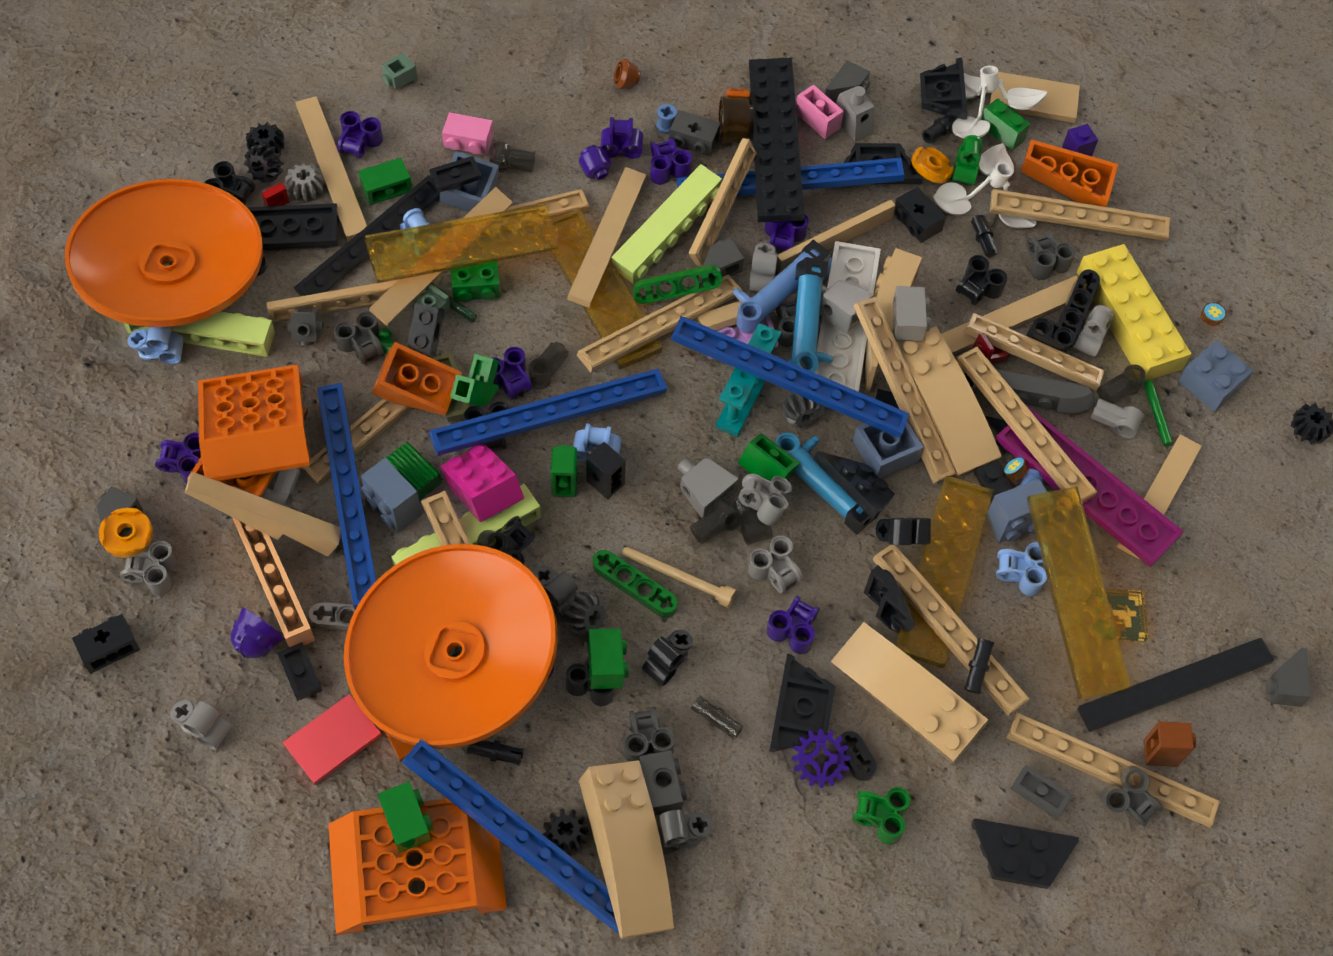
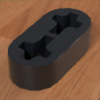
(862, 753)

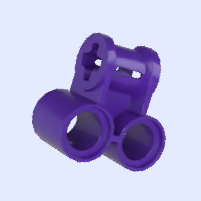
(358, 133)
(622, 138)
(668, 161)
(786, 233)
(512, 375)
(179, 455)
(797, 623)

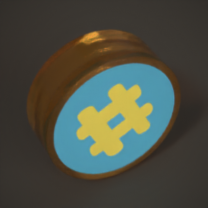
(1213, 314)
(1016, 468)

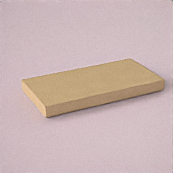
(1058, 105)

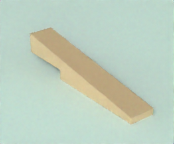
(264, 514)

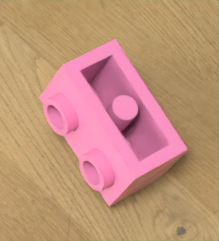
(819, 111)
(467, 133)

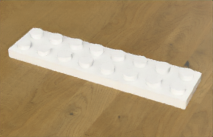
(857, 267)

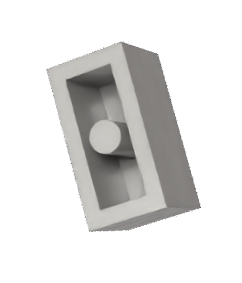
(910, 313)

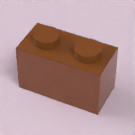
(1169, 744)

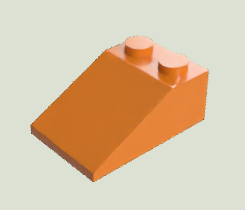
(415, 380)

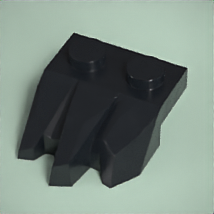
(885, 592)

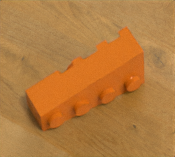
(1070, 173)

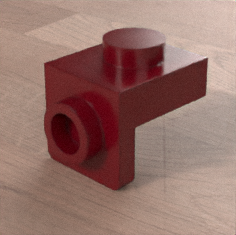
(991, 352)

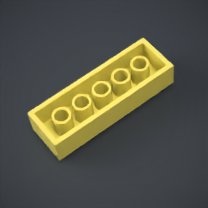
(1138, 317)

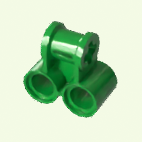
(968, 160)
(882, 812)

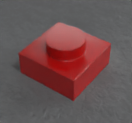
(275, 196)

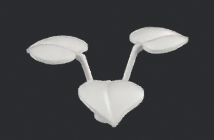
(987, 83)
(999, 168)

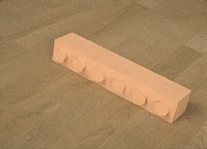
(275, 585)

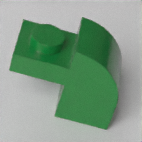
(478, 386)

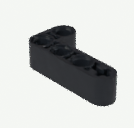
(1070, 311)

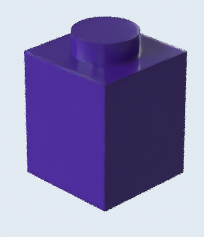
(1081, 140)

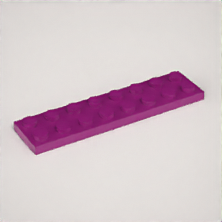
(1114, 507)

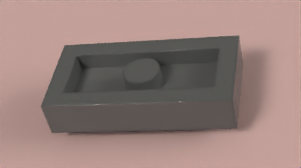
(1041, 791)

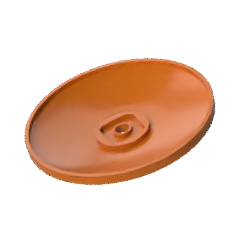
(129, 234)
(424, 609)

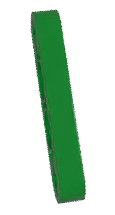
(676, 280)
(631, 587)

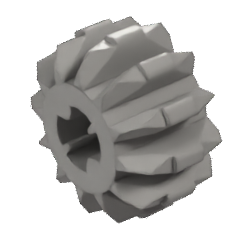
(304, 181)

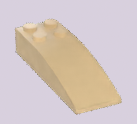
(898, 271)
(950, 402)
(910, 692)
(628, 847)

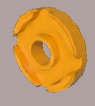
(932, 165)
(132, 544)

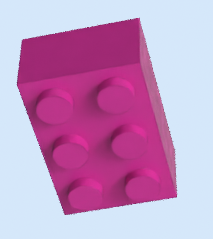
(482, 482)

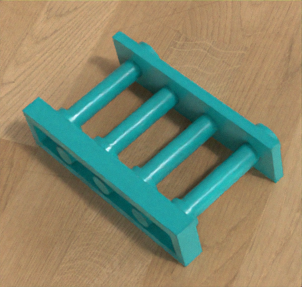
(743, 388)

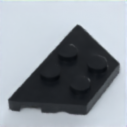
(944, 90)
(880, 151)
(857, 481)
(802, 705)
(1023, 853)

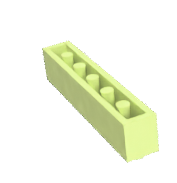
(666, 224)
(226, 332)
(526, 509)

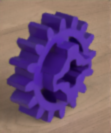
(834, 757)

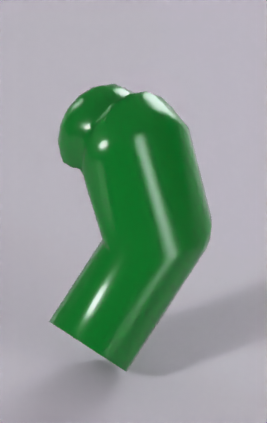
(385, 339)

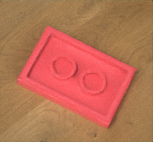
(332, 739)

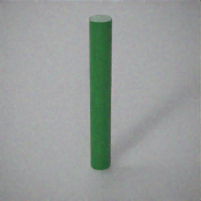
(1158, 413)

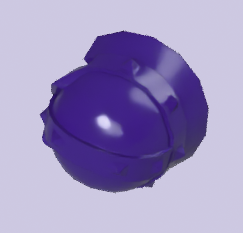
(253, 636)

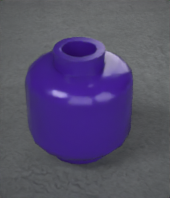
(595, 162)

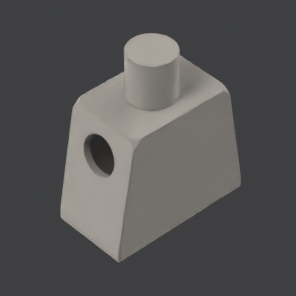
(858, 113)
(838, 304)
(705, 484)

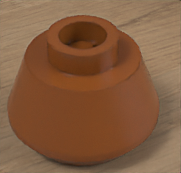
(626, 74)

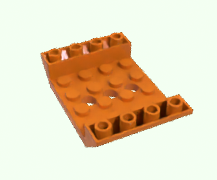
(253, 438)
(374, 879)

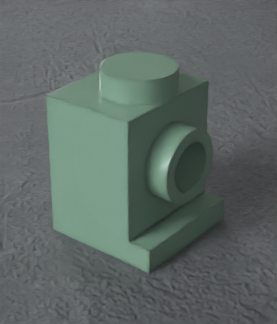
(399, 71)
(434, 298)

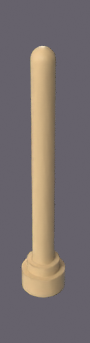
(724, 595)

